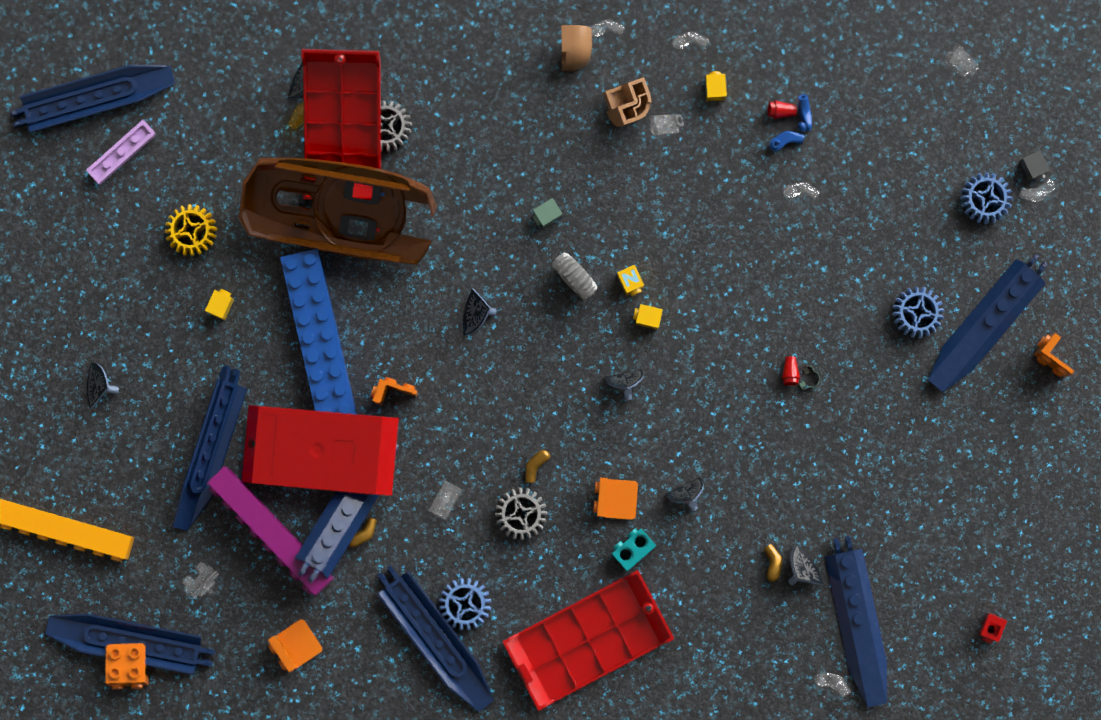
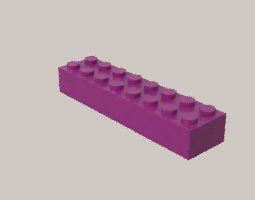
(265, 526)

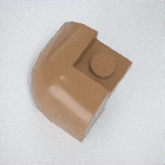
(575, 46)
(628, 102)

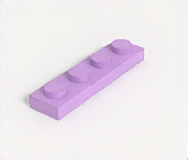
(121, 152)

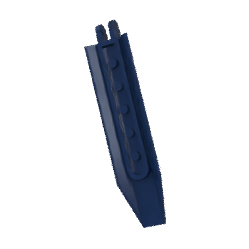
(92, 95)
(987, 323)
(210, 447)
(334, 531)
(858, 622)
(435, 639)
(164, 647)

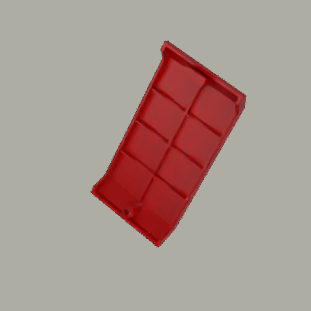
(343, 109)
(320, 450)
(588, 640)

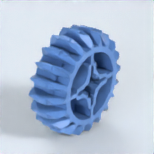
(994, 200)
(925, 313)
(457, 619)

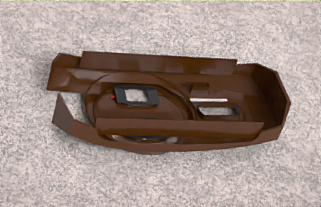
(333, 207)

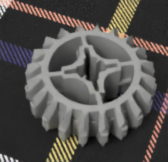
(393, 120)
(574, 276)
(515, 498)

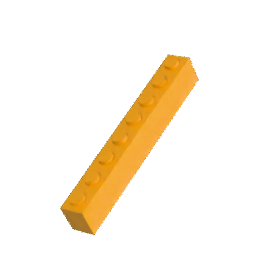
(65, 530)

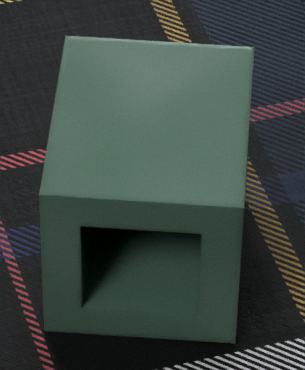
(547, 213)

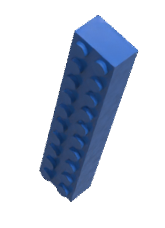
(318, 332)

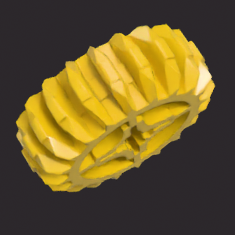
(197, 226)

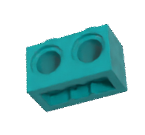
(636, 552)

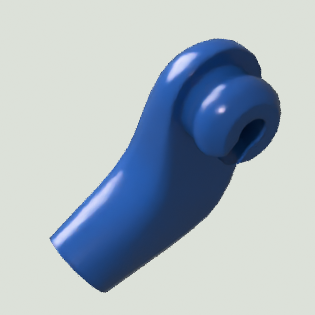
(805, 113)
(785, 138)

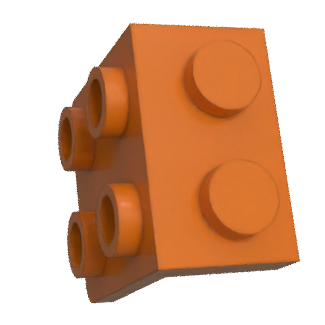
(1045, 358)
(379, 392)
(616, 498)
(295, 645)
(126, 666)

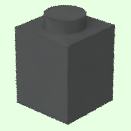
(1035, 166)

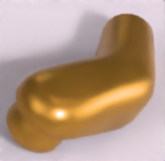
(534, 464)
(365, 534)
(775, 563)

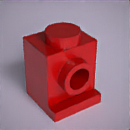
(998, 625)

